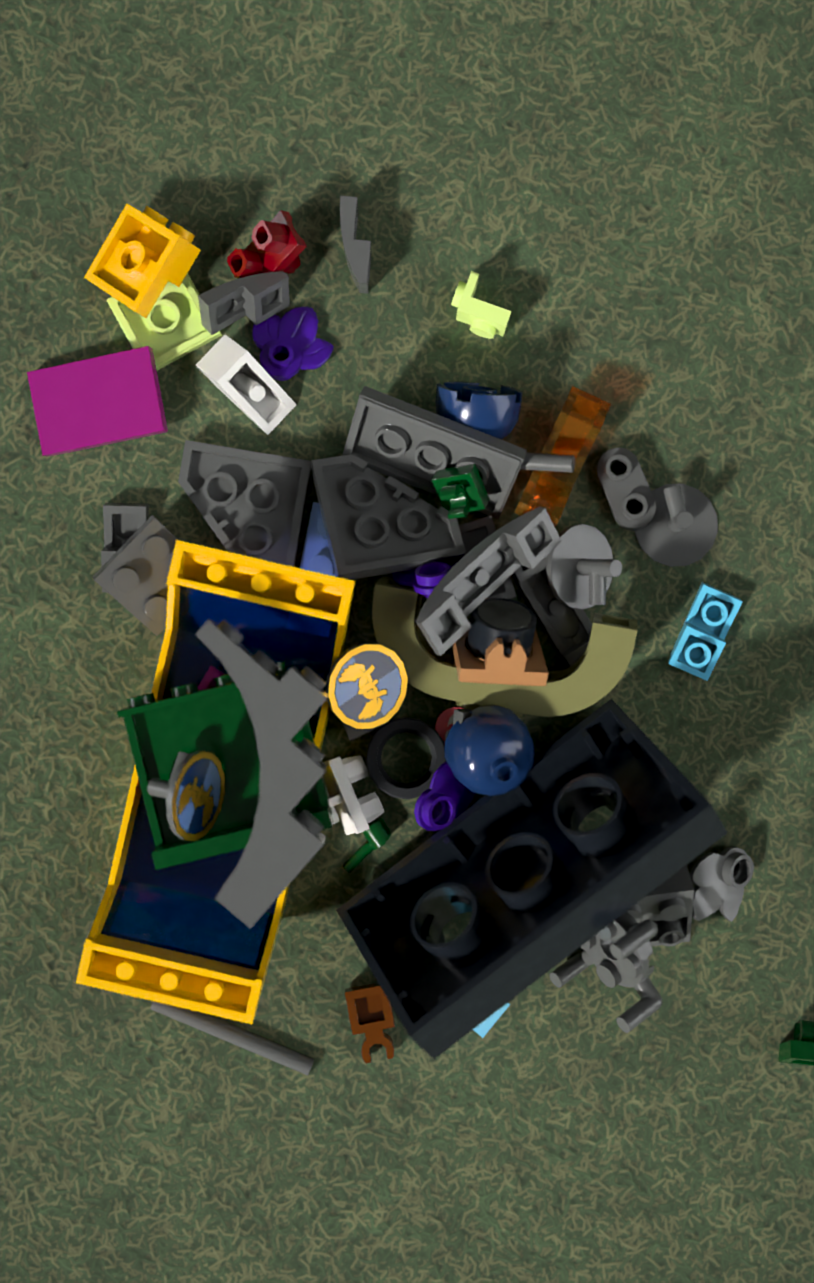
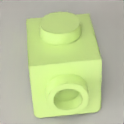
(482, 316)

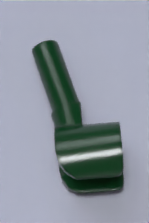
(376, 836)

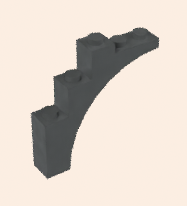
(278, 709)

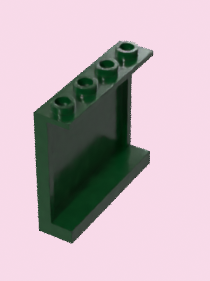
(214, 723)

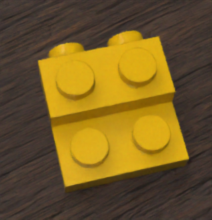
(142, 258)

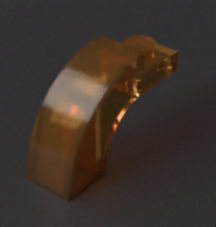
(571, 435)

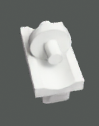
(352, 812)

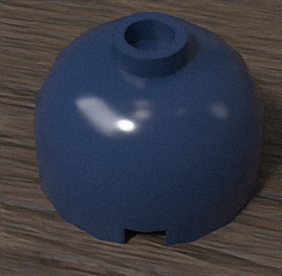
(480, 406)
(490, 751)

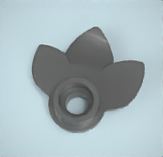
(720, 882)

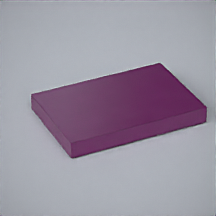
(97, 401)

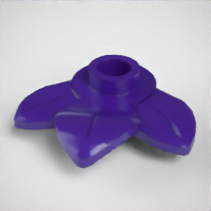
(296, 338)
(423, 578)
(442, 801)

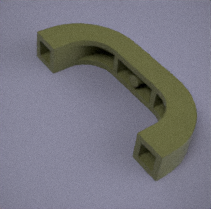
(566, 690)

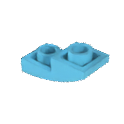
(704, 631)

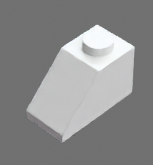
(246, 383)

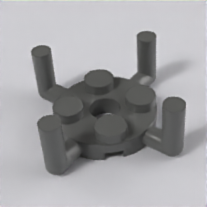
(622, 960)

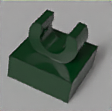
(460, 490)
(801, 1048)

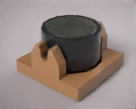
(501, 646)

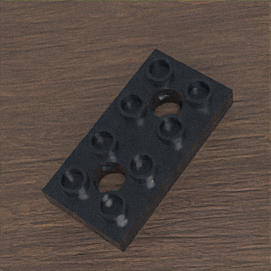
(527, 877)

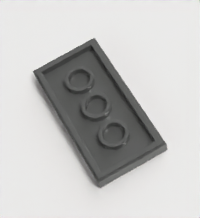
(416, 442)

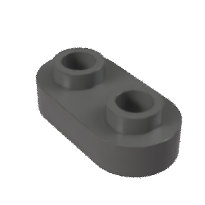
(625, 488)

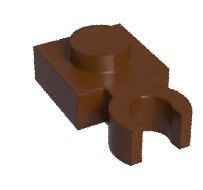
(370, 1014)

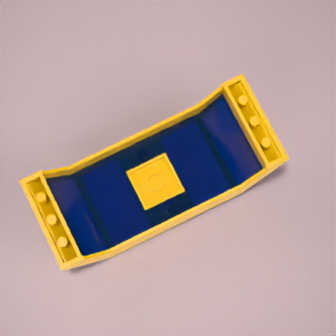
(163, 928)

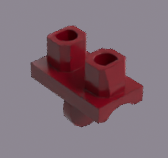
(272, 250)

